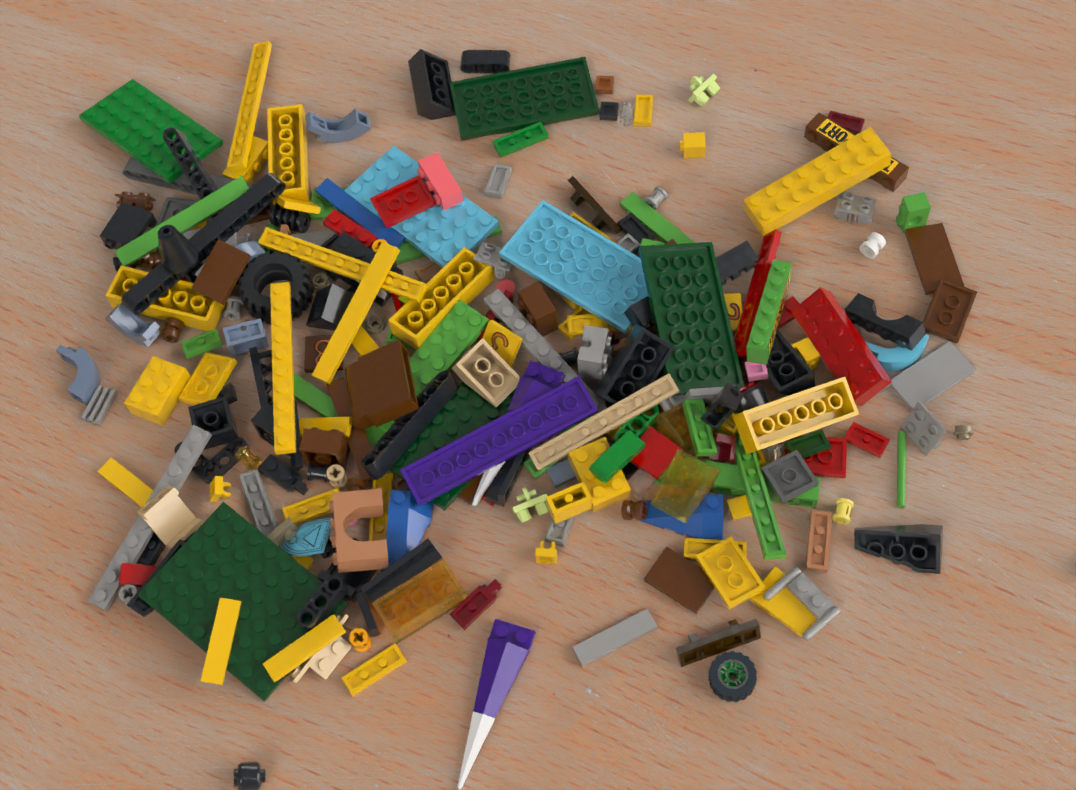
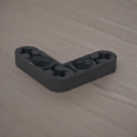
(209, 466)

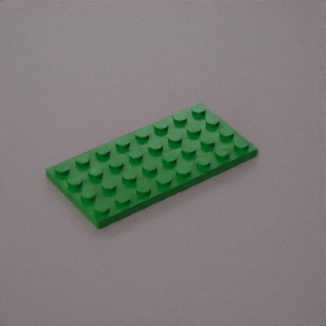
(136, 123)

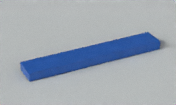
(358, 213)

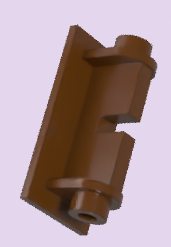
(142, 200)

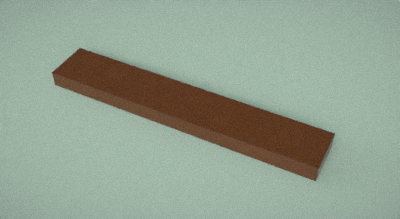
(358, 439)

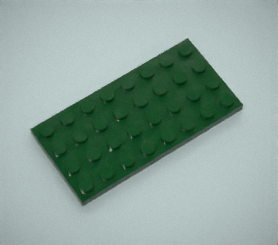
(523, 98)
(691, 315)
(459, 417)

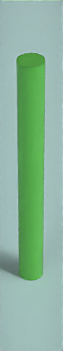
(901, 468)

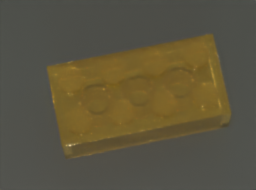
(420, 601)

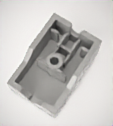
(596, 357)

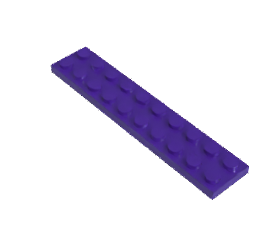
(499, 441)

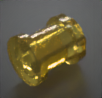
(247, 454)

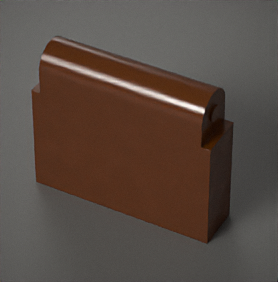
(381, 386)

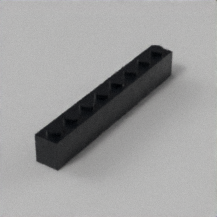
(730, 267)

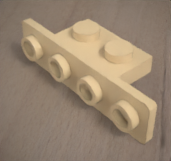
(326, 659)

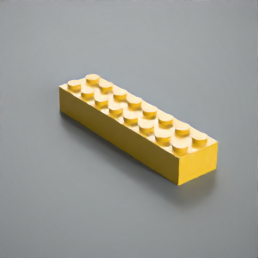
(817, 181)

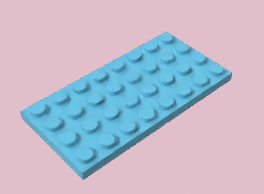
(433, 231)
(578, 264)

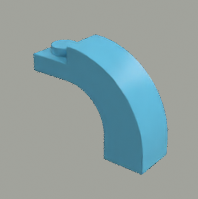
(898, 358)

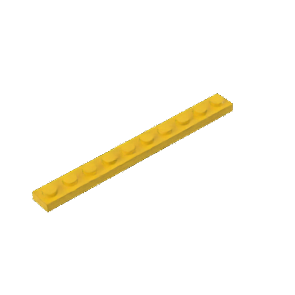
(249, 107)
(339, 263)
(282, 369)

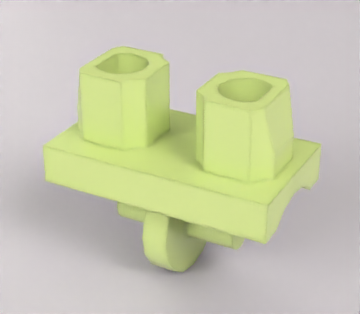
(709, 86)
(522, 509)

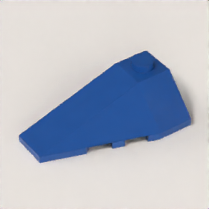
(405, 523)
(703, 524)

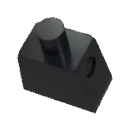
(728, 399)

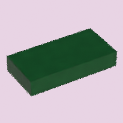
(809, 444)

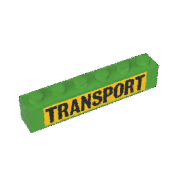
(769, 312)

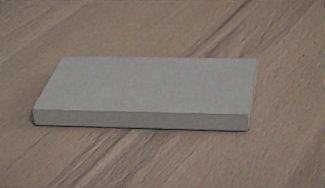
(931, 376)

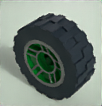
(735, 664)

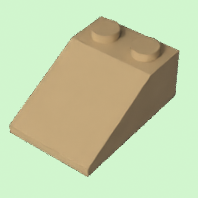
(487, 373)

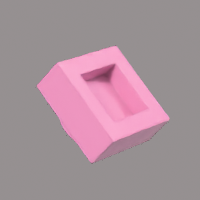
(756, 371)

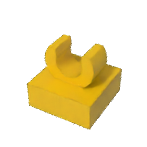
(216, 489)
(546, 556)

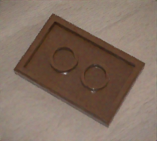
(221, 272)
(949, 310)
(680, 580)

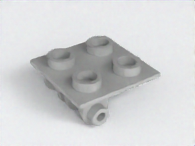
(856, 205)
(489, 255)
(923, 428)

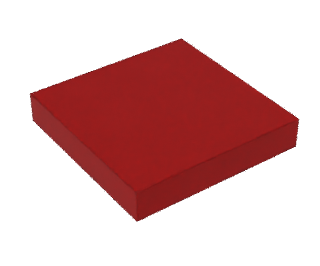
(656, 454)

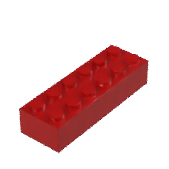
(841, 345)

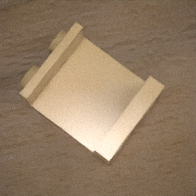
(169, 517)

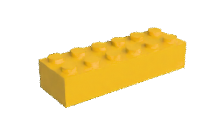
(289, 149)
(456, 281)
(178, 302)
(795, 415)

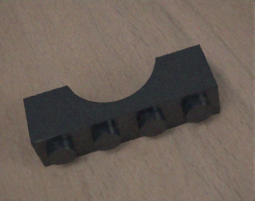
(903, 331)

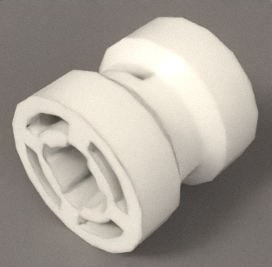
(873, 244)

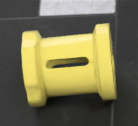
(843, 511)

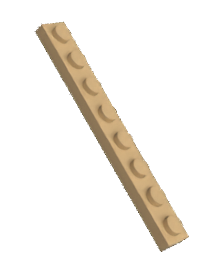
(604, 422)

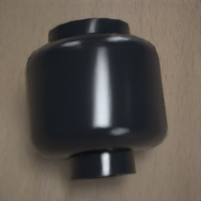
(249, 776)

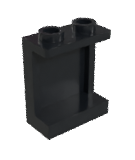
(126, 225)
(353, 580)

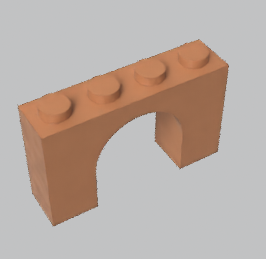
(354, 554)

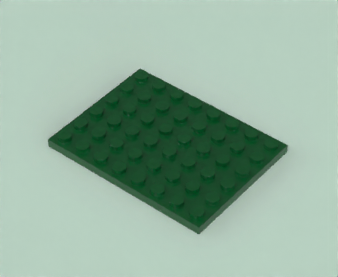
(241, 564)

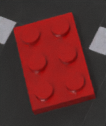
(403, 201)
(829, 462)

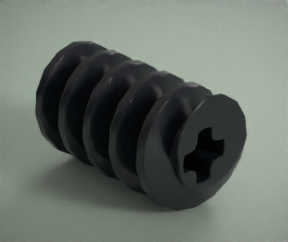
(294, 219)

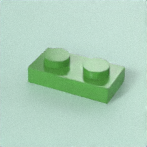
(201, 343)

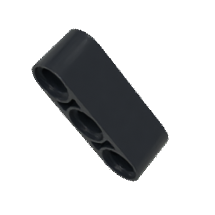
(485, 61)
(323, 592)

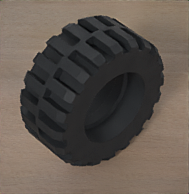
(270, 269)

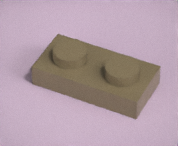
(283, 532)

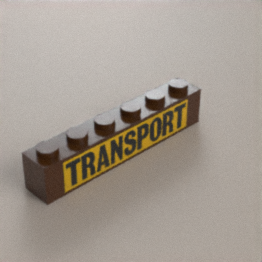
(830, 134)

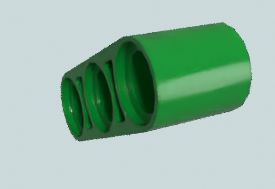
(642, 420)
(617, 456)

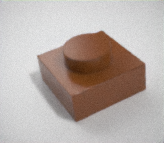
(604, 84)

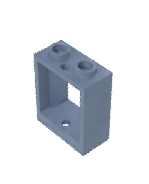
(240, 341)

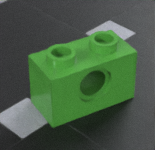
(913, 211)

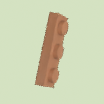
(819, 541)

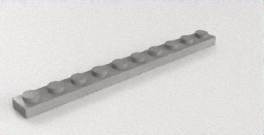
(532, 340)
(140, 532)

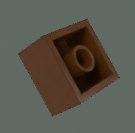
(538, 309)
(324, 447)

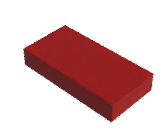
(134, 574)

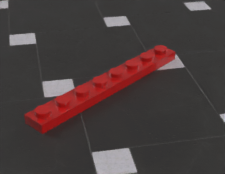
(766, 256)

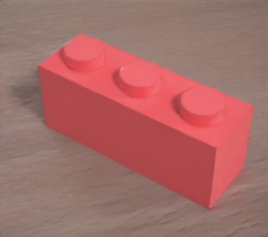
(439, 181)

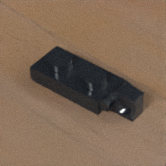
(282, 475)

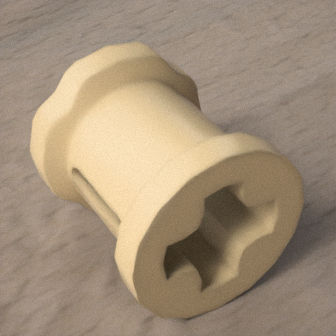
(331, 474)

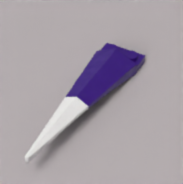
(535, 382)
(502, 661)

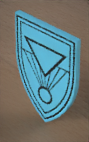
(309, 539)

